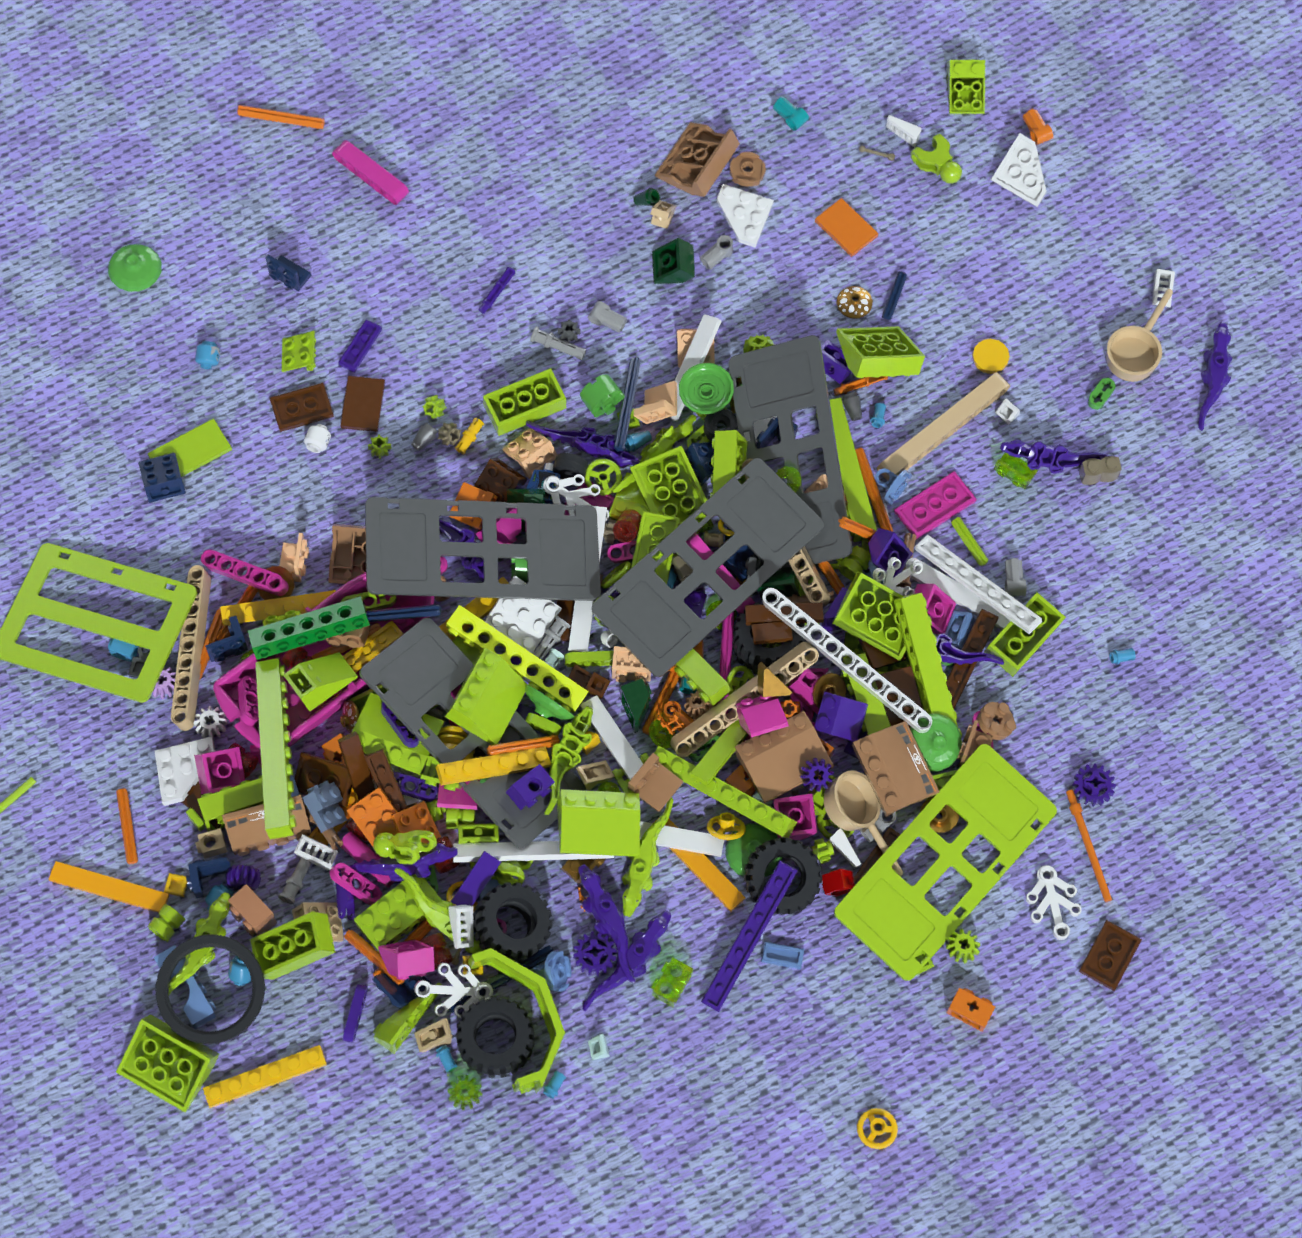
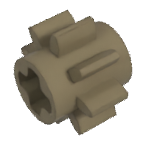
(449, 434)
(608, 532)

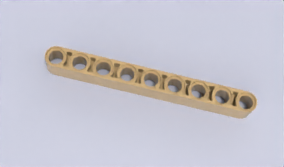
(945, 425)
(809, 570)
(186, 656)
(748, 690)

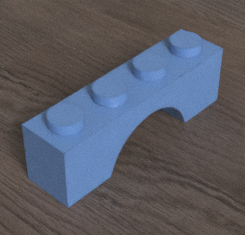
(197, 1007)

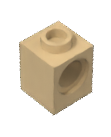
(218, 848)

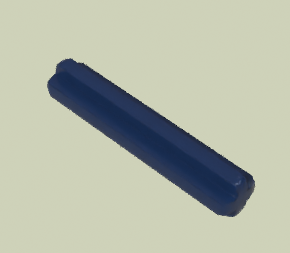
(894, 295)

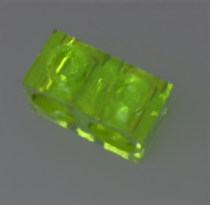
(676, 984)

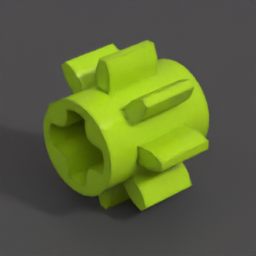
(434, 406)
(383, 450)
(436, 812)
(822, 850)

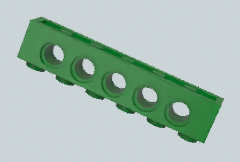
(308, 628)

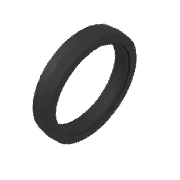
(176, 956)

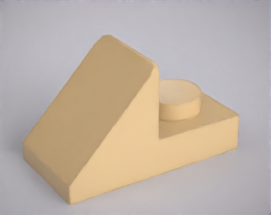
(662, 214)
(595, 773)
(434, 1035)

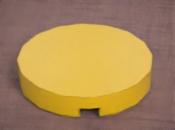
(990, 356)

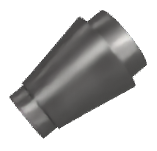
(853, 406)
(424, 436)

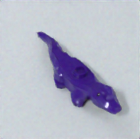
(1216, 371)
(588, 442)
(1047, 456)
(455, 534)
(953, 655)
(387, 865)
(607, 916)
(639, 952)

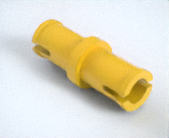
(469, 436)

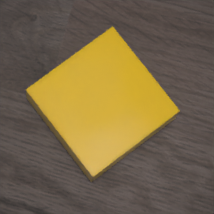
(176, 885)

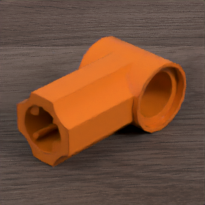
(1038, 130)
(790, 708)
(683, 716)

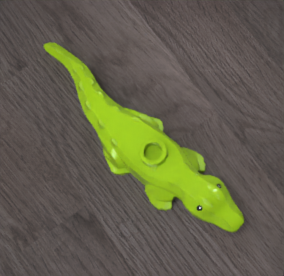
(664, 440)
(566, 753)
(641, 867)
(435, 913)
(211, 926)

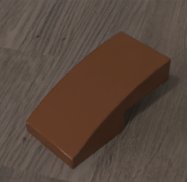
(592, 682)

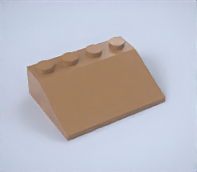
(776, 757)

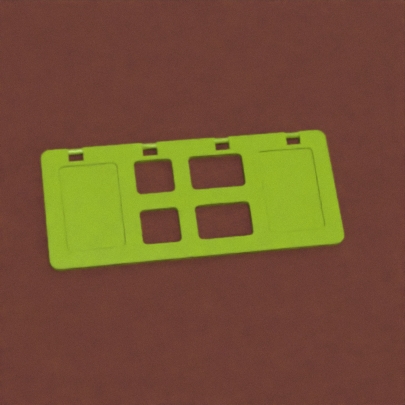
(895, 916)

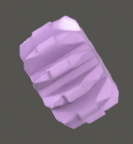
(168, 684)

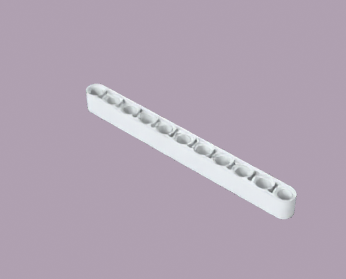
(850, 669)

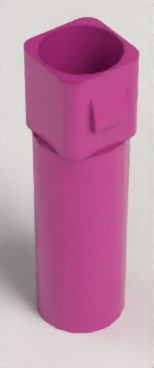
(360, 851)

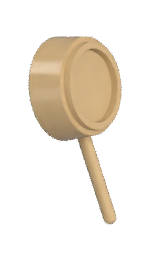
(1135, 350)
(854, 806)

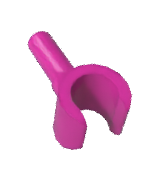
(257, 752)

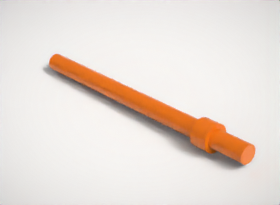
(1076, 809)

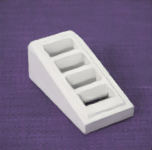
(903, 129)
(1159, 273)
(844, 847)
(312, 858)
(456, 926)

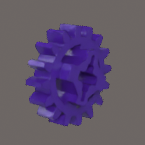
(1101, 780)
(586, 954)

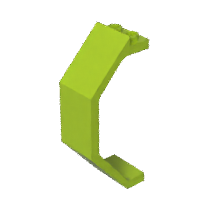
(546, 1005)

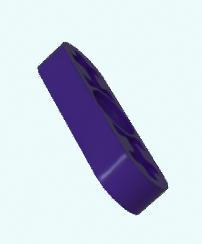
(401, 731)
(417, 781)
(355, 1013)

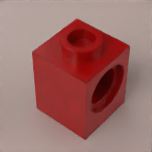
(838, 882)

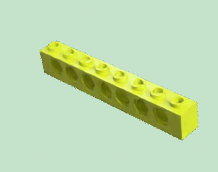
(512, 649)

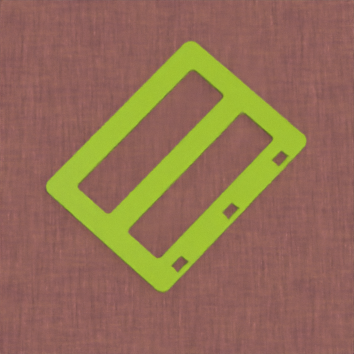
(158, 642)

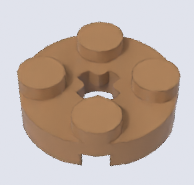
(744, 178)
(1002, 714)

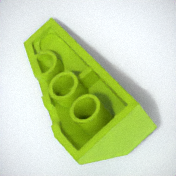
(399, 1025)

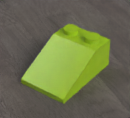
(627, 499)

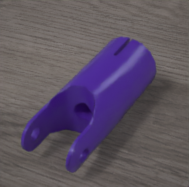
(345, 901)

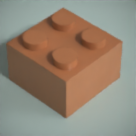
(251, 911)

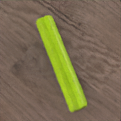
(969, 541)

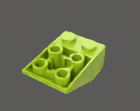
(966, 86)
(320, 678)

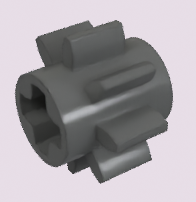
(569, 331)

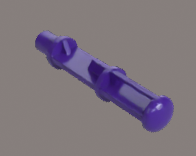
(497, 289)

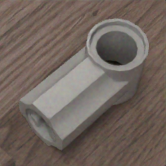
(717, 253)
(603, 315)
(1014, 582)
(880, 824)

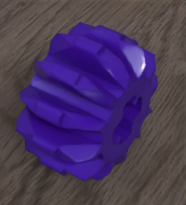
(823, 775)
(241, 875)

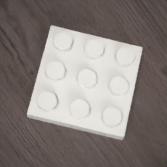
(523, 619)

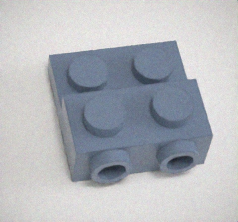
(323, 805)

